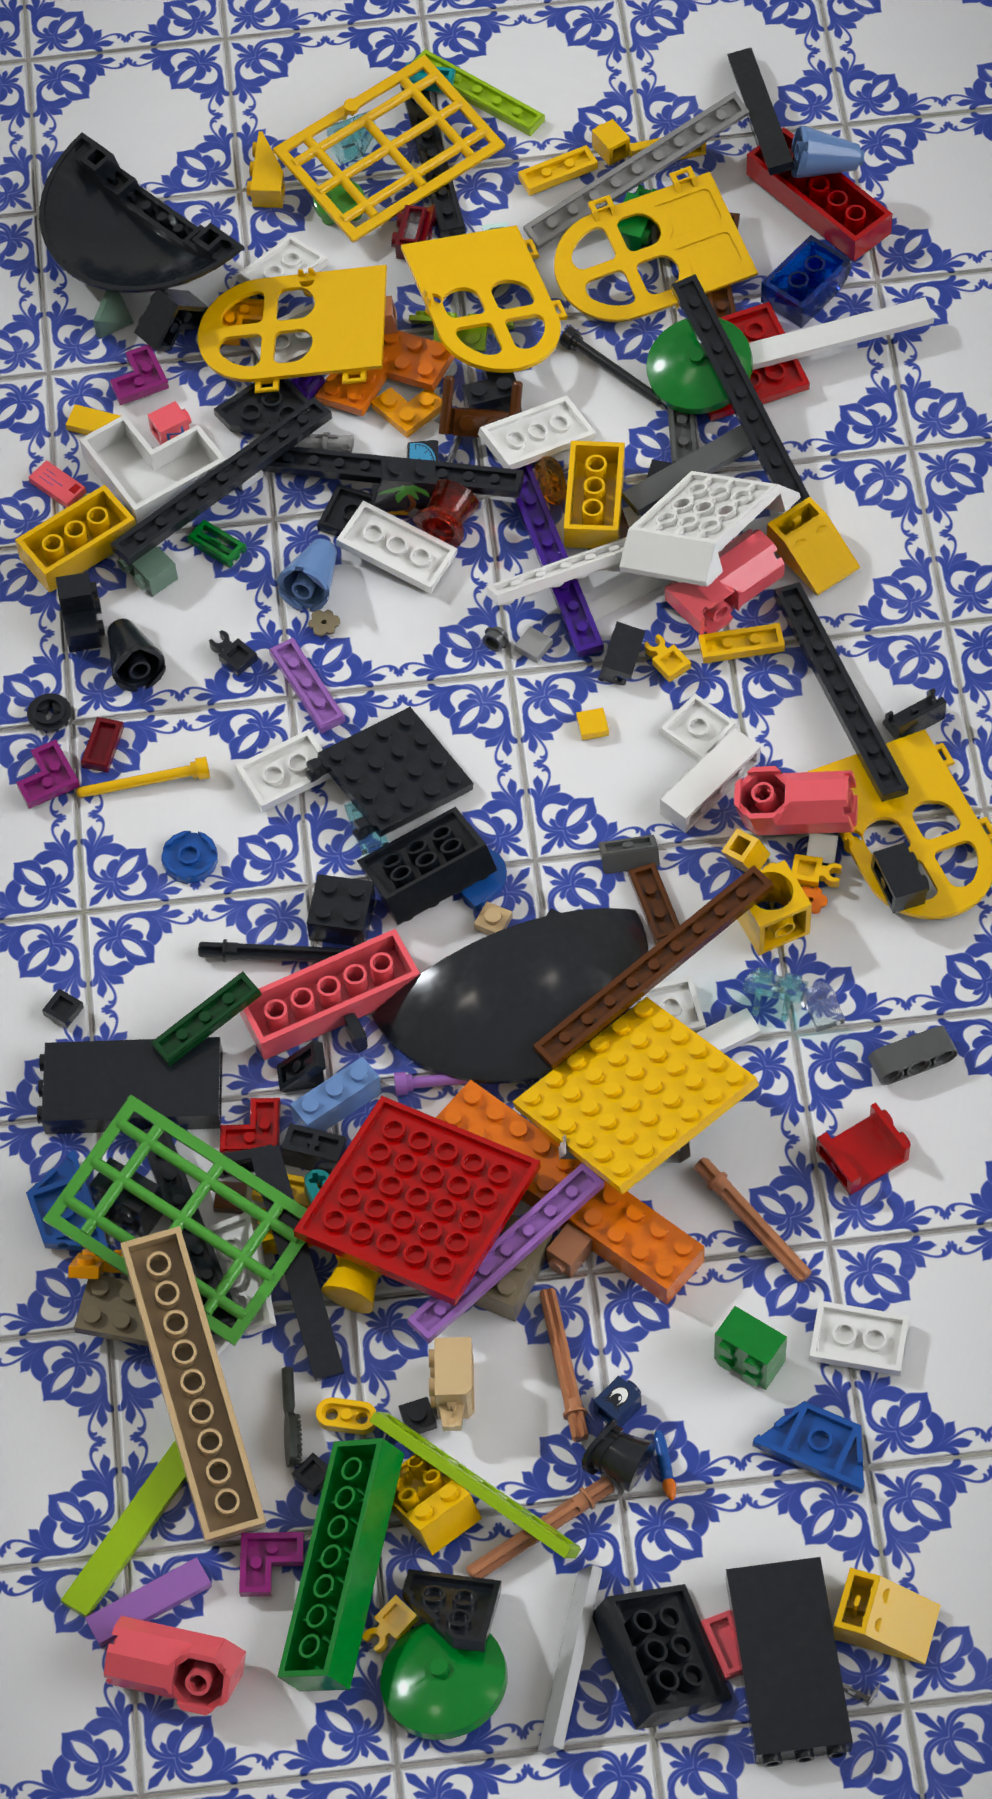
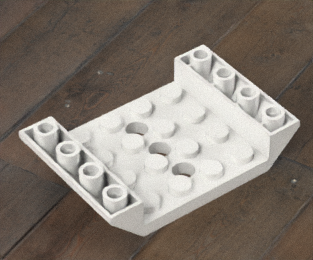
(695, 522)

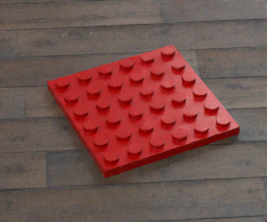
(417, 1200)

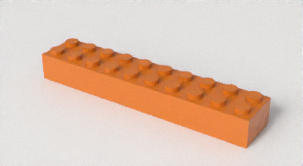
(620, 1225)

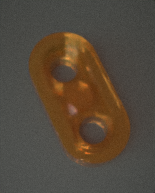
(551, 480)

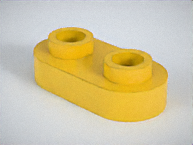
(347, 1415)

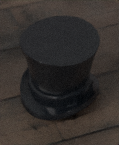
(618, 1455)

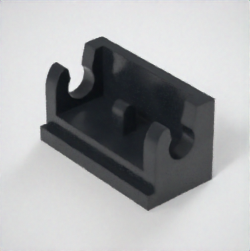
(621, 654)
(916, 717)
(312, 1148)

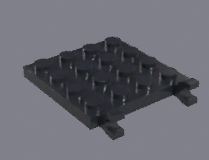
(392, 773)

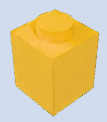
(610, 142)
(745, 851)

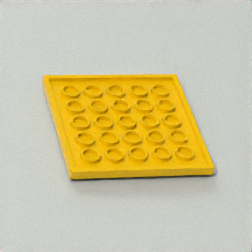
(635, 1094)

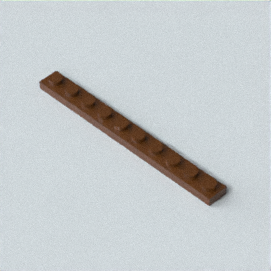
(653, 967)

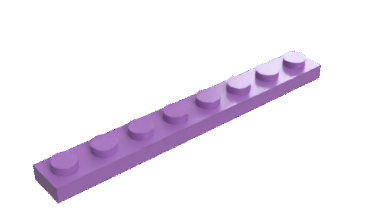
(511, 1249)

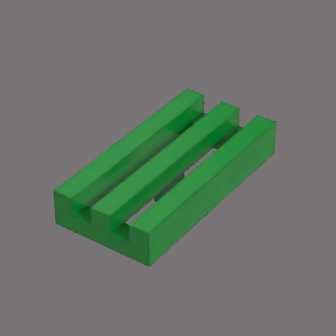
(216, 548)

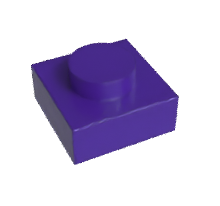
(308, 385)

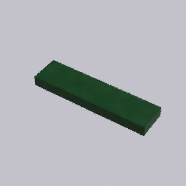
(206, 1018)

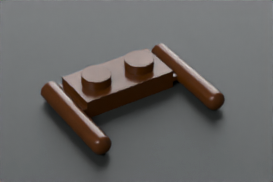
(468, 421)

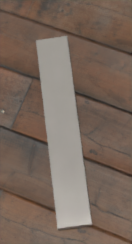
(570, 1660)

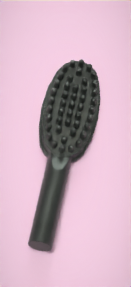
(292, 1425)

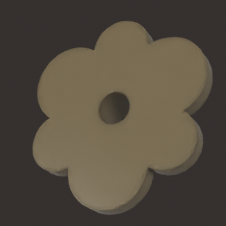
(324, 622)

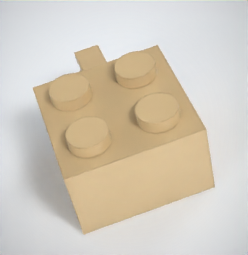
(452, 1381)

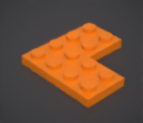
(405, 360)

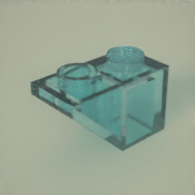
(352, 146)

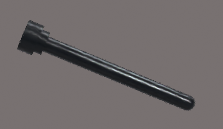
(573, 340)

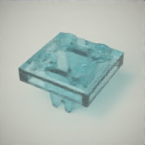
(765, 983)

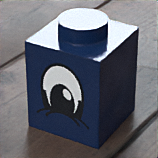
(618, 1401)

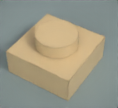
(492, 919)

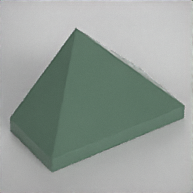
(111, 315)

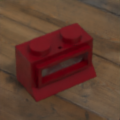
(414, 226)

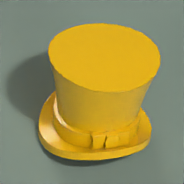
(352, 1286)

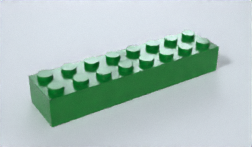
(341, 1565)

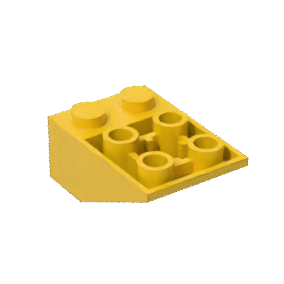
(812, 546)
(432, 1505)
(885, 1617)

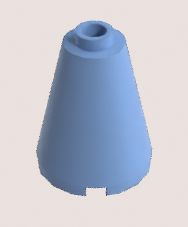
(823, 153)
(309, 576)

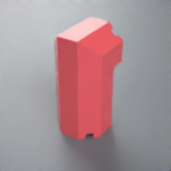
(747, 570)
(796, 802)
(174, 1664)

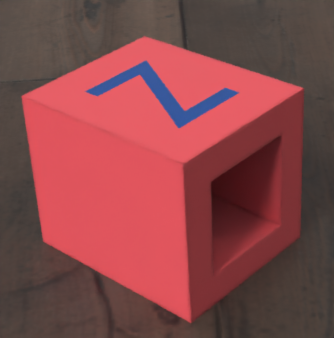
(168, 422)

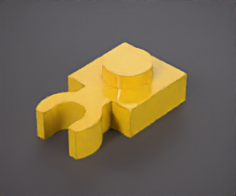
(667, 661)
(810, 871)
(394, 1621)

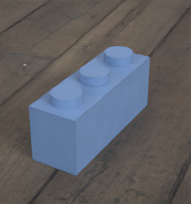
(337, 1096)

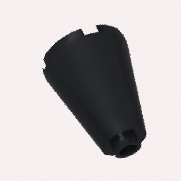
(133, 657)

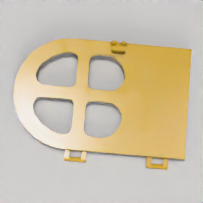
(694, 235)
(477, 265)
(343, 326)
(928, 783)

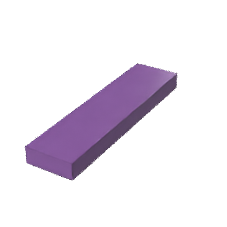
(307, 685)
(150, 1599)

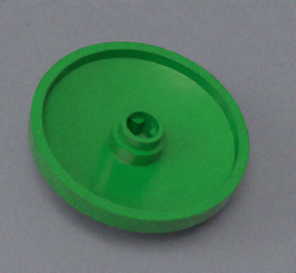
(682, 372)
(440, 1688)

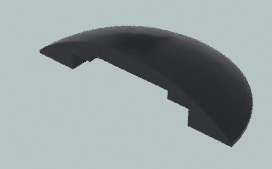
(117, 232)
(505, 992)

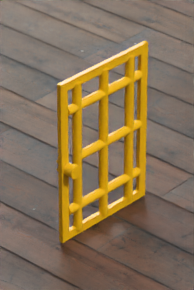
(388, 147)

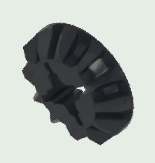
(42, 705)

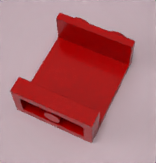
(864, 1150)

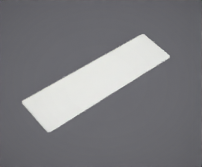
(622, 596)

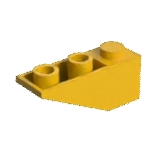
(268, 181)

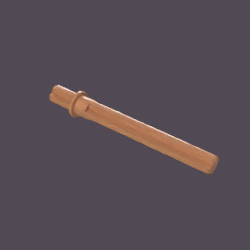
(751, 1218)
(574, 1410)
(556, 1518)

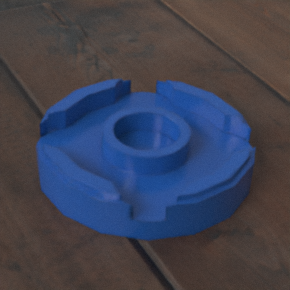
(189, 857)

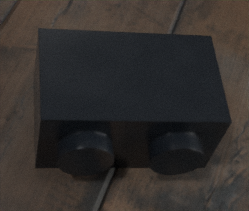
(899, 877)

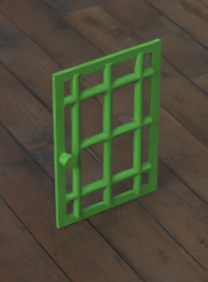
(208, 1181)

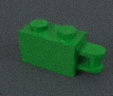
(637, 229)

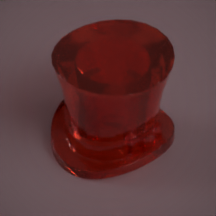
(447, 512)

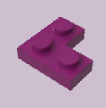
(144, 379)
(53, 779)
(263, 1552)

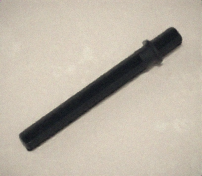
(237, 951)

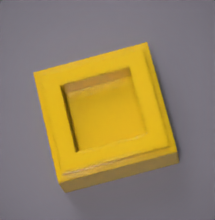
(592, 723)

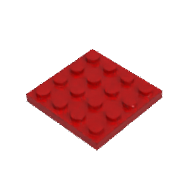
(770, 381)

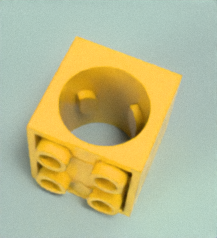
(778, 927)

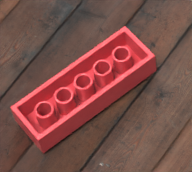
(325, 992)

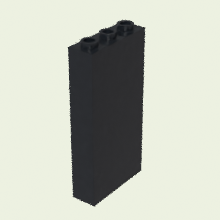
(92, 1080)
(788, 1661)

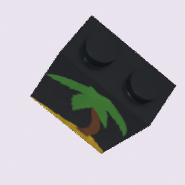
(404, 485)

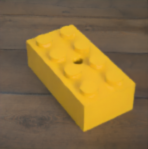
(594, 493)
(74, 537)

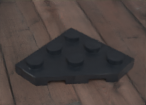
(259, 411)
(454, 1606)

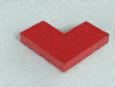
(262, 1130)

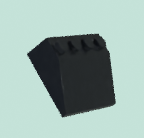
(427, 865)
(660, 1655)

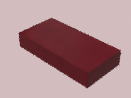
(102, 744)

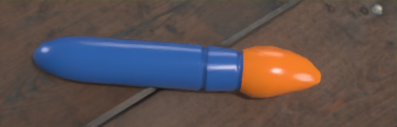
(665, 1467)

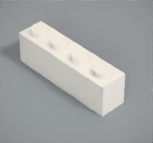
(709, 780)

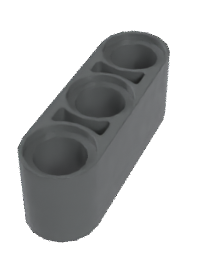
(912, 1055)

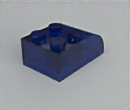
(805, 281)

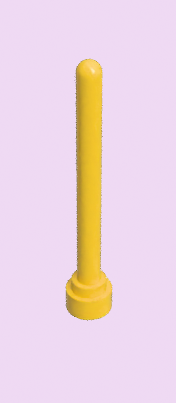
(197, 769)

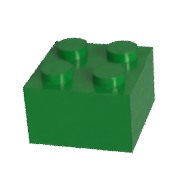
(749, 1348)

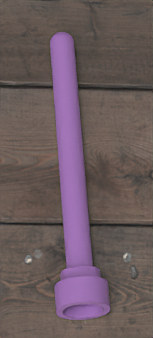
(406, 1083)

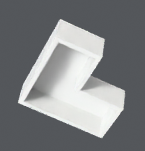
(147, 476)

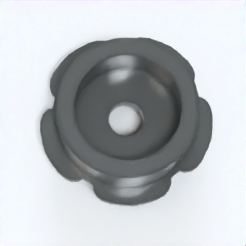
(495, 638)

